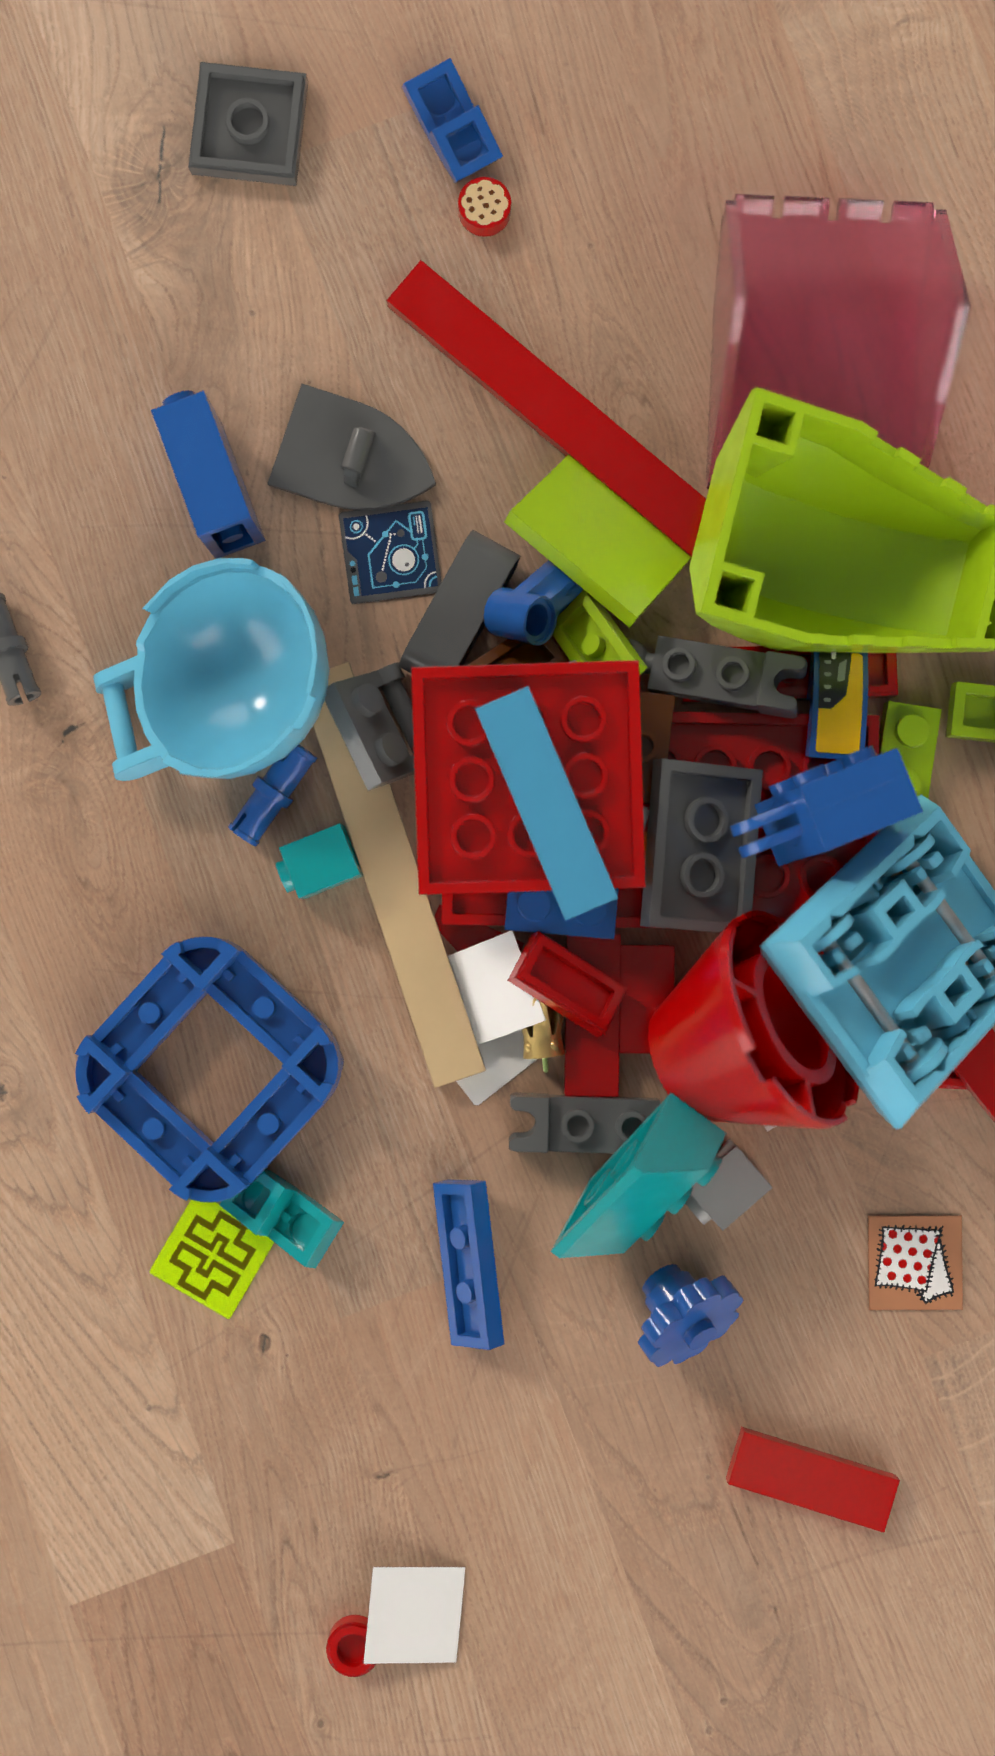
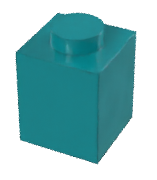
(318, 862)

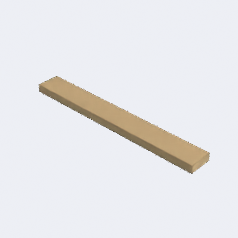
(401, 912)

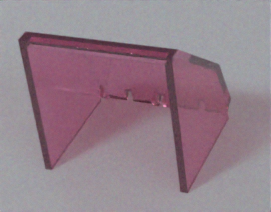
(837, 314)

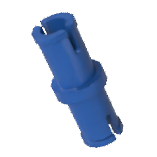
(271, 795)

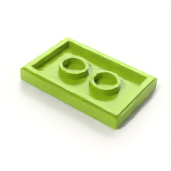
(597, 540)

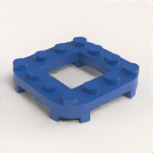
(152, 1124)

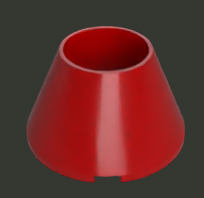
(741, 1042)

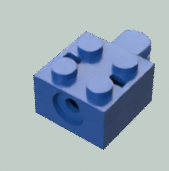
(832, 806)

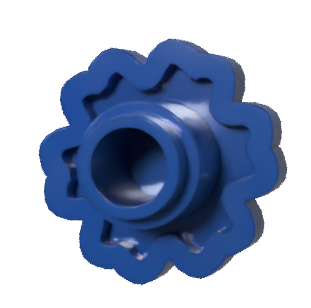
(685, 1314)

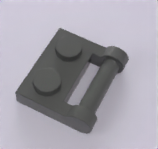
(368, 726)

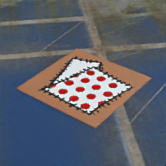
(915, 1262)

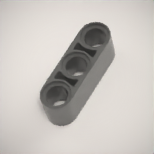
(458, 607)

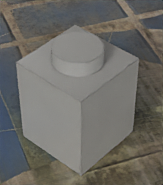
(731, 1189)

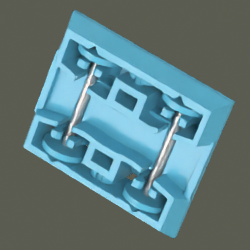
(894, 959)

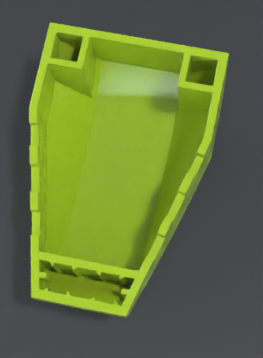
(839, 540)

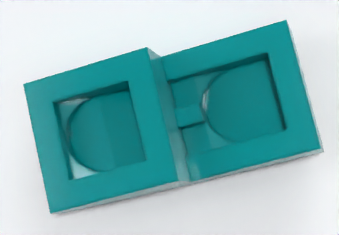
(285, 1216)

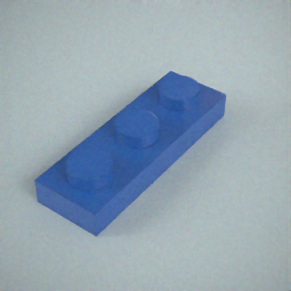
(468, 1263)

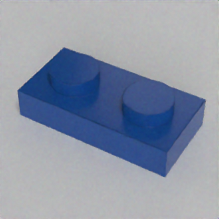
(540, 912)

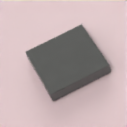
(248, 124)

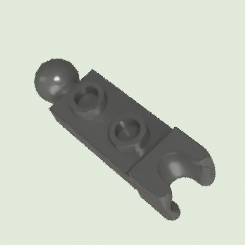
(722, 674)
(578, 1122)

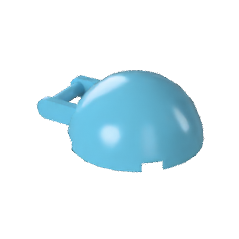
(220, 674)

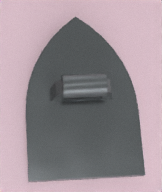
(348, 455)

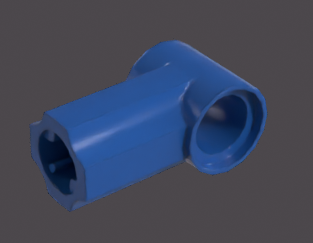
(531, 608)

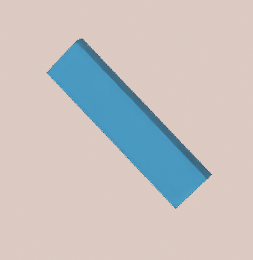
(546, 803)

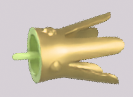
(544, 1038)

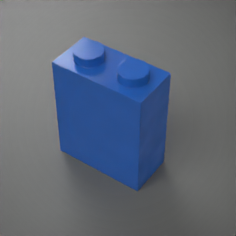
(207, 473)

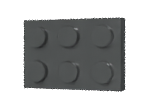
(691, 856)

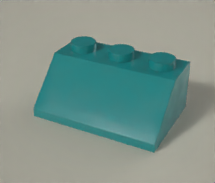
(643, 1182)

